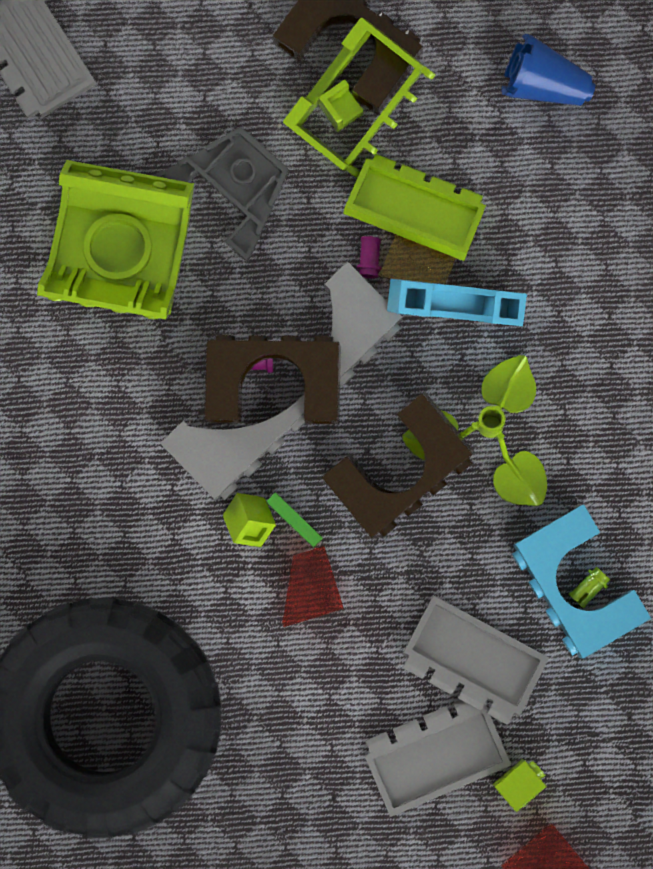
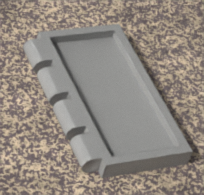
(39, 58)
(474, 657)
(436, 758)

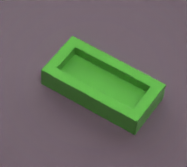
(294, 520)

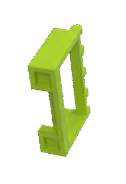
(306, 105)

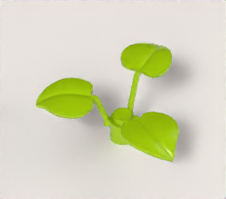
(514, 389)

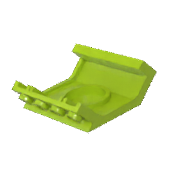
(118, 240)

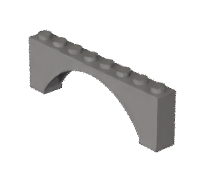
(223, 456)

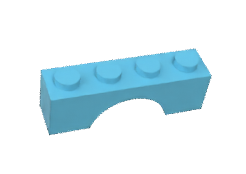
(456, 302)

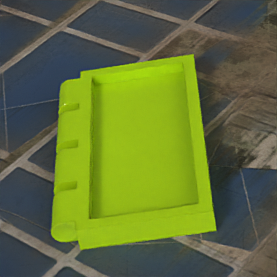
(415, 208)

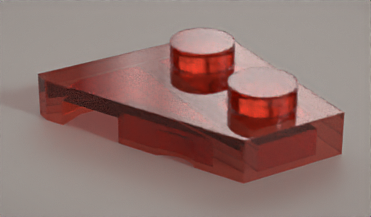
(311, 588)

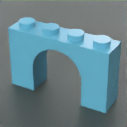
(583, 629)

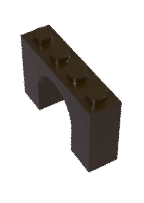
(386, 70)
(232, 359)
(444, 453)

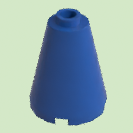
(545, 75)

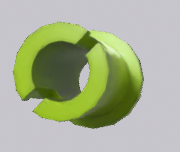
(589, 587)

